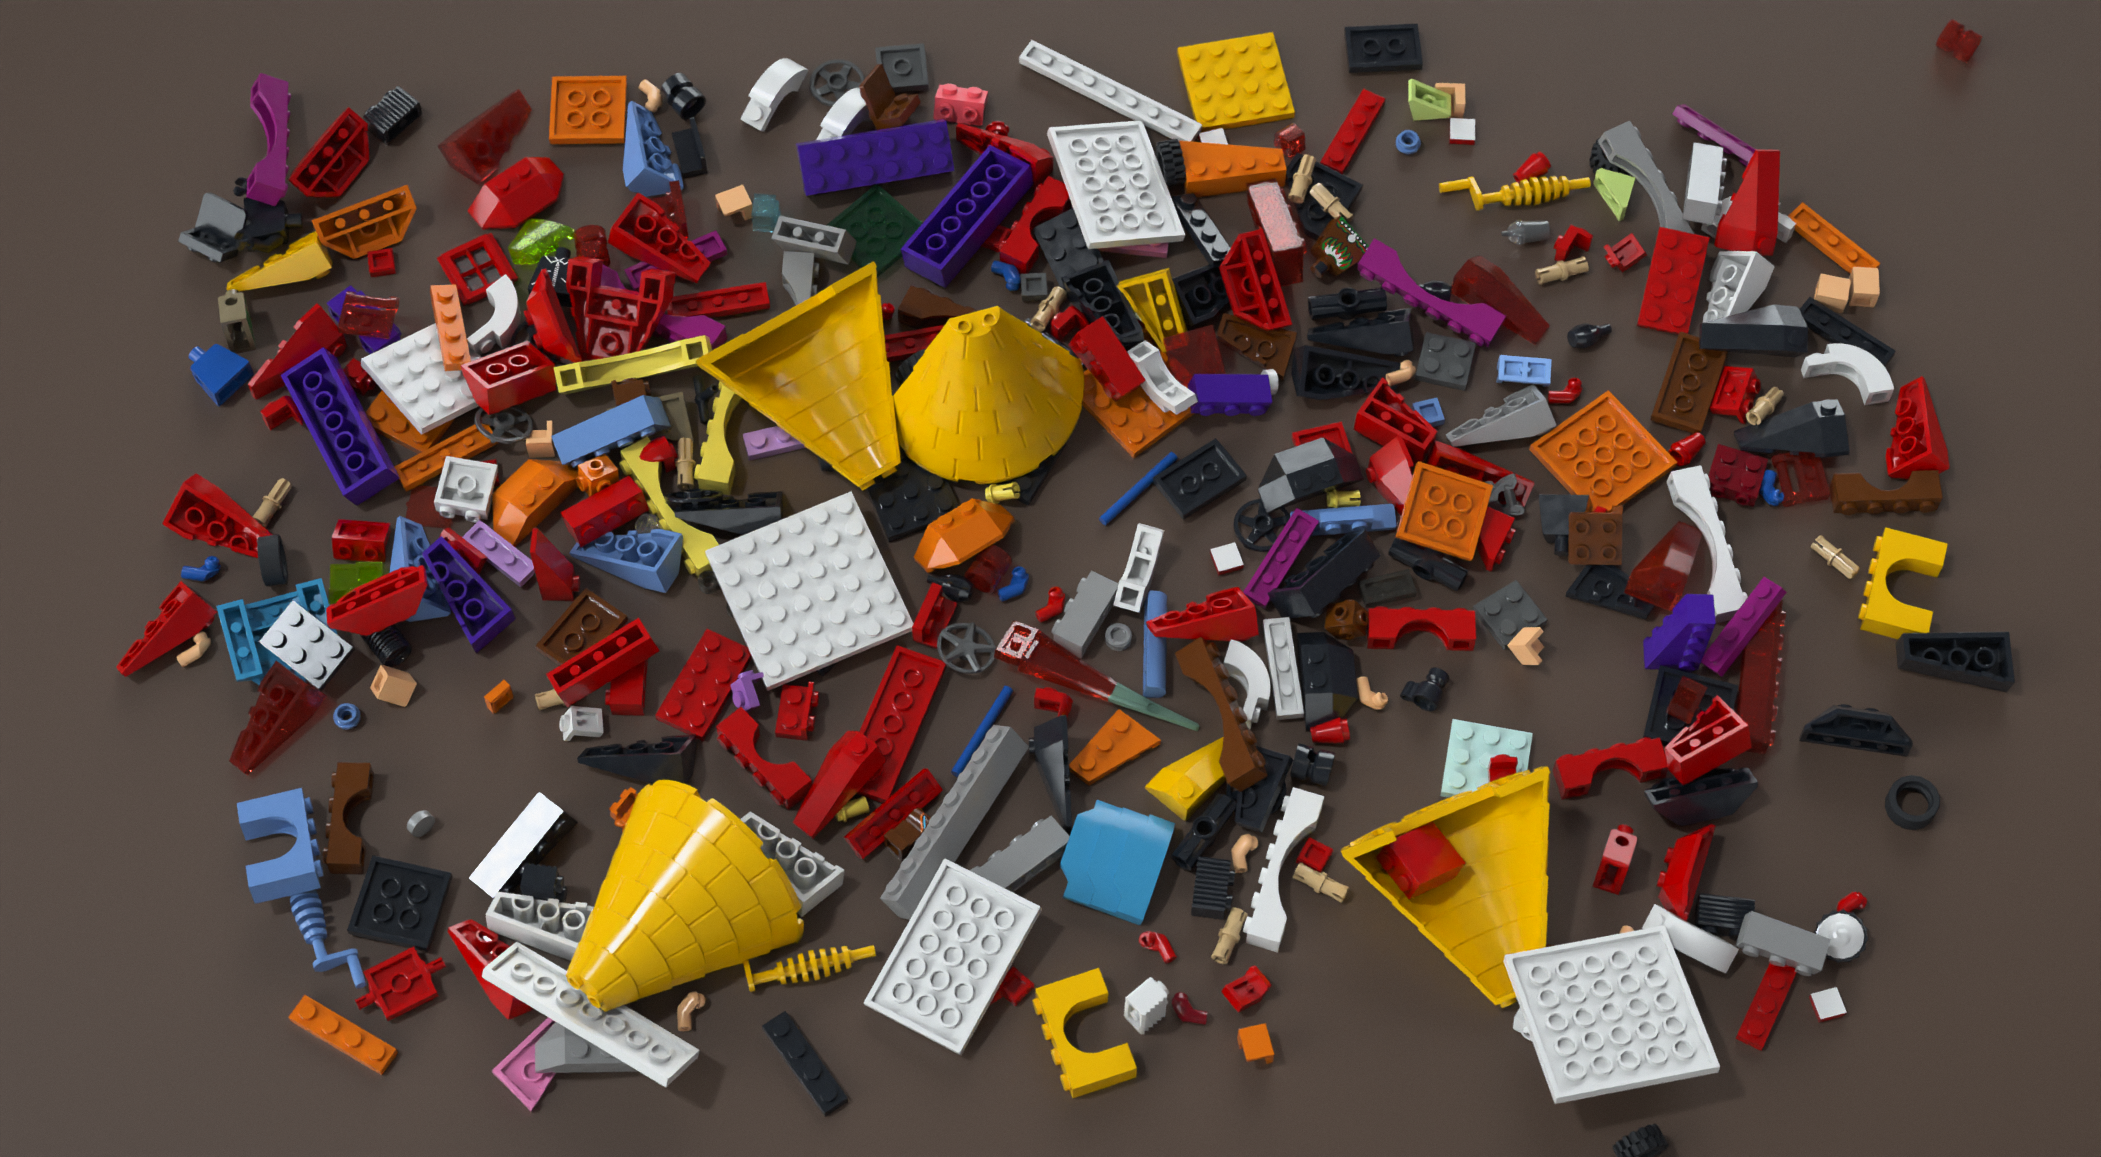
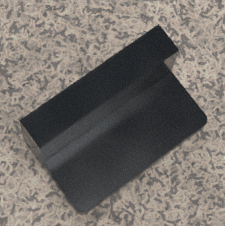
(690, 151)

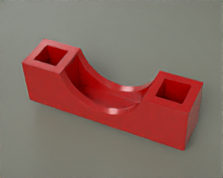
(1048, 202)
(1453, 627)
(1641, 759)
(785, 782)

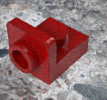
(358, 377)
(1501, 766)

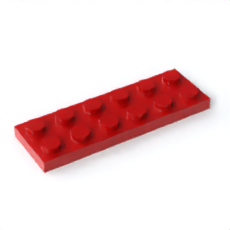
(899, 714)

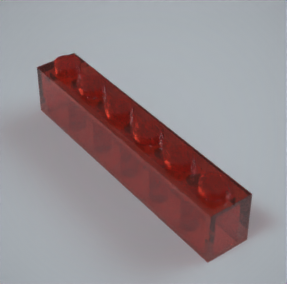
(1759, 682)

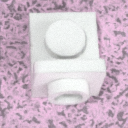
(581, 722)

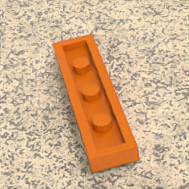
(1830, 240)
(450, 326)
(431, 461)
(343, 1034)

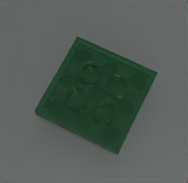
(879, 228)

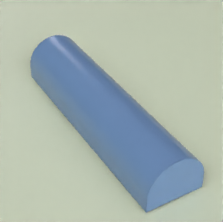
(1154, 648)

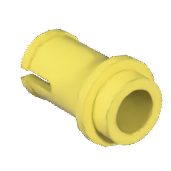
(998, 493)
(1342, 498)
(852, 809)

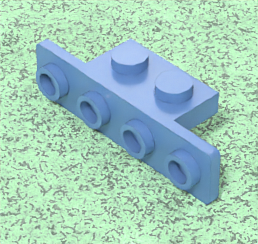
(1352, 519)

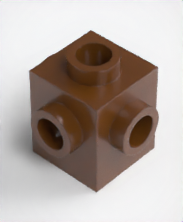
(1346, 620)

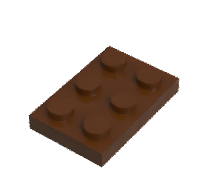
(580, 627)

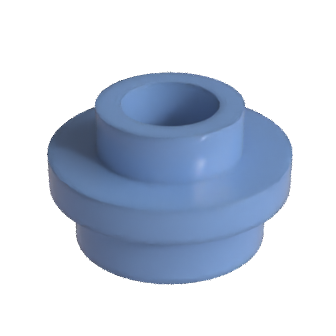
(1408, 136)
(343, 710)

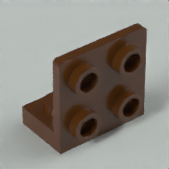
(883, 106)
(1596, 537)

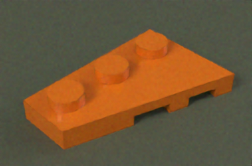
(1112, 746)

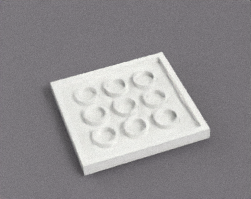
(416, 381)

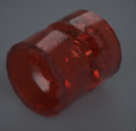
(1958, 40)
(592, 243)
(988, 568)

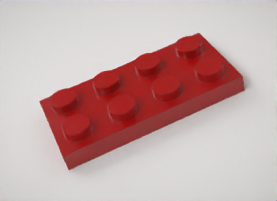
(1673, 281)
(704, 685)

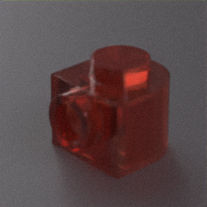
(1290, 140)

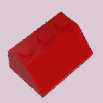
(509, 377)

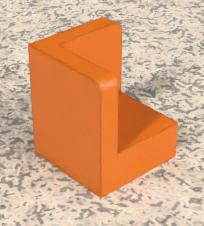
(1256, 1043)

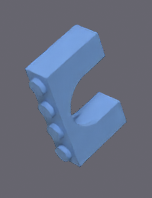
(298, 868)

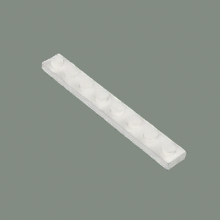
(1109, 92)

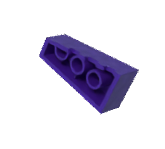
(1683, 636)

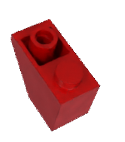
(1494, 533)

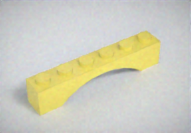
(638, 365)
(717, 464)
(647, 477)

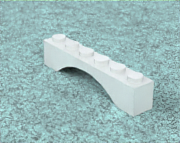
(1691, 495)
(1269, 919)

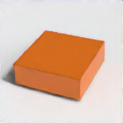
(498, 696)

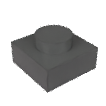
(1033, 286)

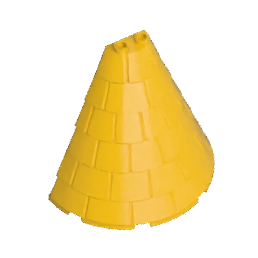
(822, 376)
(988, 399)
(1500, 892)
(681, 900)

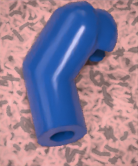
(1009, 272)
(1767, 490)
(203, 573)
(1017, 584)

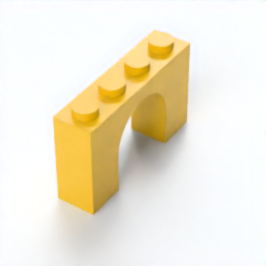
(1898, 552)
(1081, 1070)

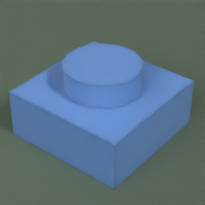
(1430, 411)

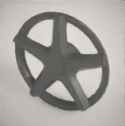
(836, 81)
(503, 423)
(966, 647)

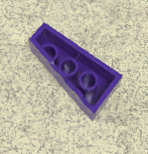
(469, 596)

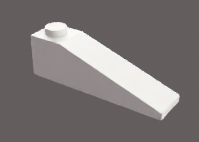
(1736, 283)

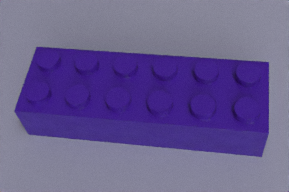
(875, 157)
(967, 216)
(340, 426)

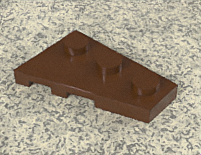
(1264, 348)

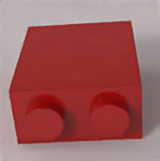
(1420, 860)

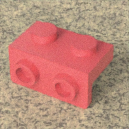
(960, 104)

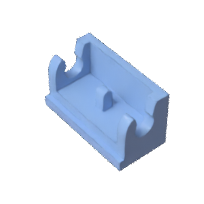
(1524, 370)

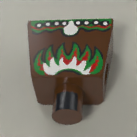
(1337, 248)

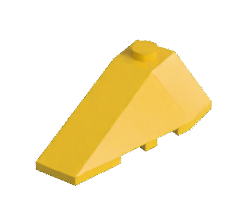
(301, 262)
(1189, 780)

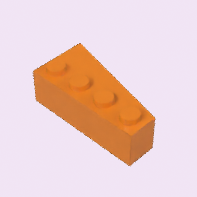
(1228, 168)

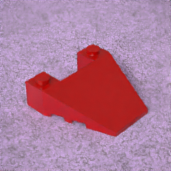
(612, 318)

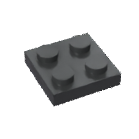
(904, 66)
(1445, 361)
(1508, 613)

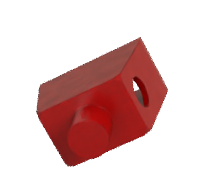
(1616, 853)

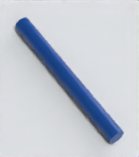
(1137, 489)
(980, 733)

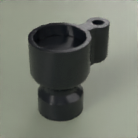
(1427, 693)

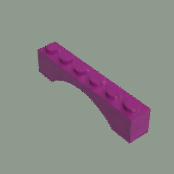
(270, 103)
(1475, 320)
(674, 327)

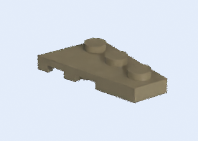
(677, 414)

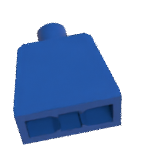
(219, 371)

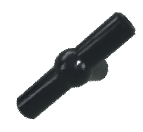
(702, 397)

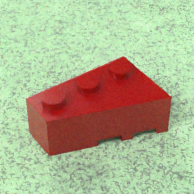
(1708, 742)

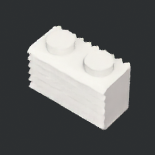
(1146, 1005)

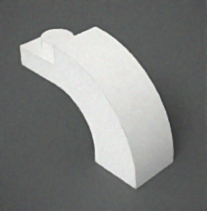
(770, 89)
(844, 115)
(504, 320)
(1160, 383)
(1140, 568)
(1252, 674)
(1693, 940)

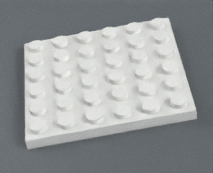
(809, 590)
(1610, 1014)

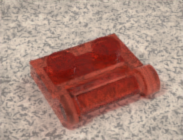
(368, 321)
(1809, 477)

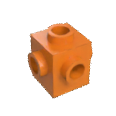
(596, 475)

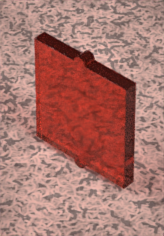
(422, 508)

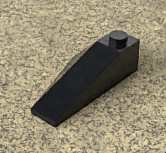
(1762, 331)

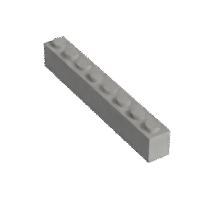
(956, 818)

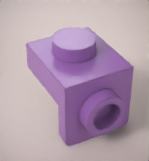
(744, 691)

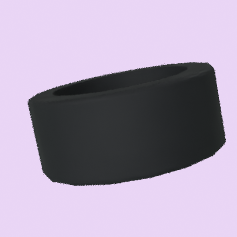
(272, 560)
(1904, 819)

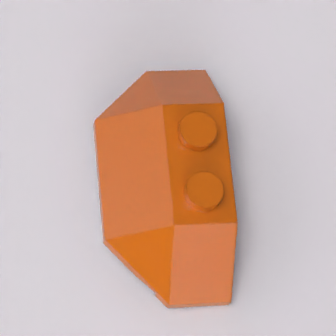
(367, 224)
(530, 497)
(962, 534)

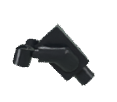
(266, 224)

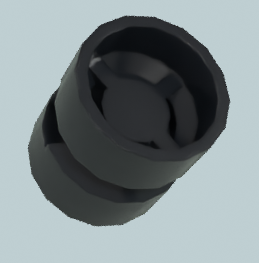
(682, 96)
(1312, 764)

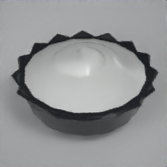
(1846, 935)

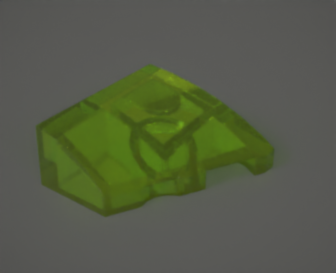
(537, 240)
(350, 576)

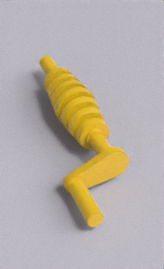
(1518, 193)
(780, 972)

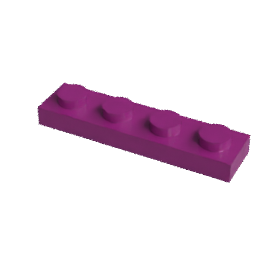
(1709, 130)
(709, 245)
(1281, 557)
(1743, 626)

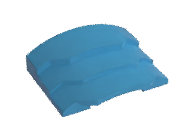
(248, 623)
(1115, 860)

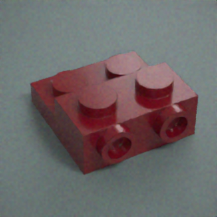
(1736, 475)

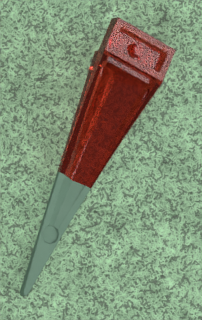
(1046, 659)

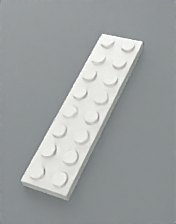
(616, 1031)

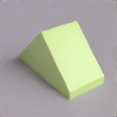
(1428, 102)
(1615, 190)

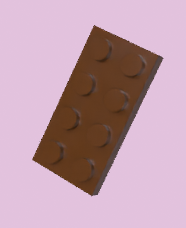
(1688, 385)

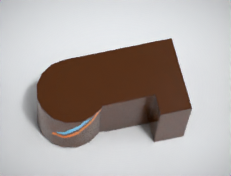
(903, 837)

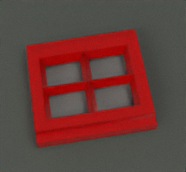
(475, 267)

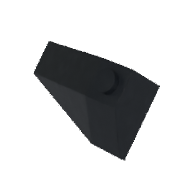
(1200, 294)
(1385, 334)
(1336, 374)
(1808, 428)
(735, 514)
(666, 760)
(1051, 760)

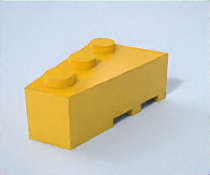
(1156, 304)

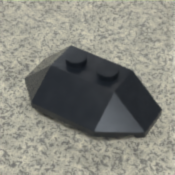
(1307, 473)
(1326, 678)
(1858, 730)
(1704, 798)

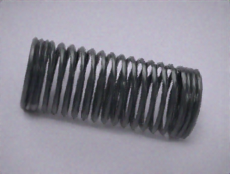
(387, 650)

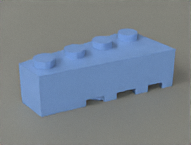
(611, 430)

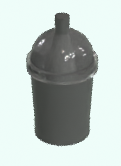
(1527, 231)

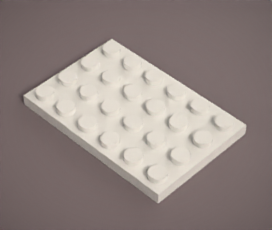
(1115, 184)
(952, 956)

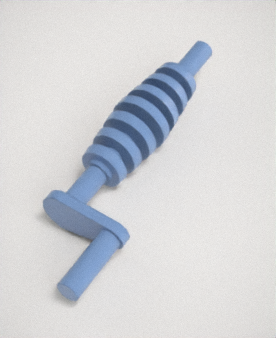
(310, 919)

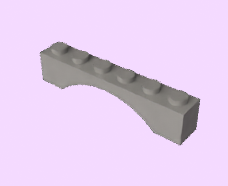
(1625, 149)
(799, 274)

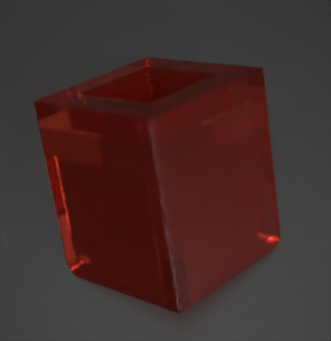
(1686, 699)

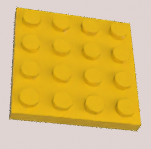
(1236, 82)

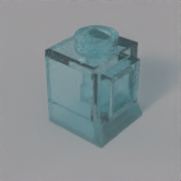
(765, 212)

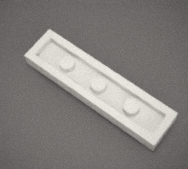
(1283, 668)

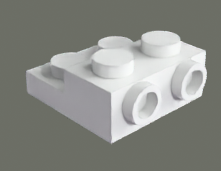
(465, 489)

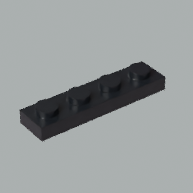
(1201, 229)
(1841, 331)
(804, 1063)

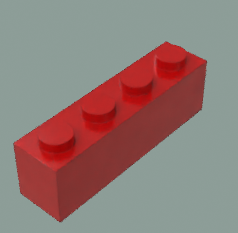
(602, 662)

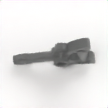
(1506, 485)

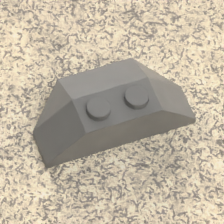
(567, 1052)

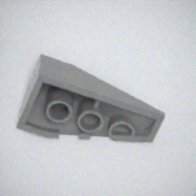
(1521, 416)

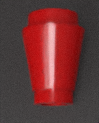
(1534, 166)
(1687, 448)
(1331, 732)

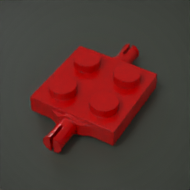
(400, 983)

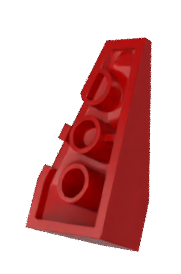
(652, 238)
(311, 334)
(1917, 434)
(552, 569)
(840, 777)

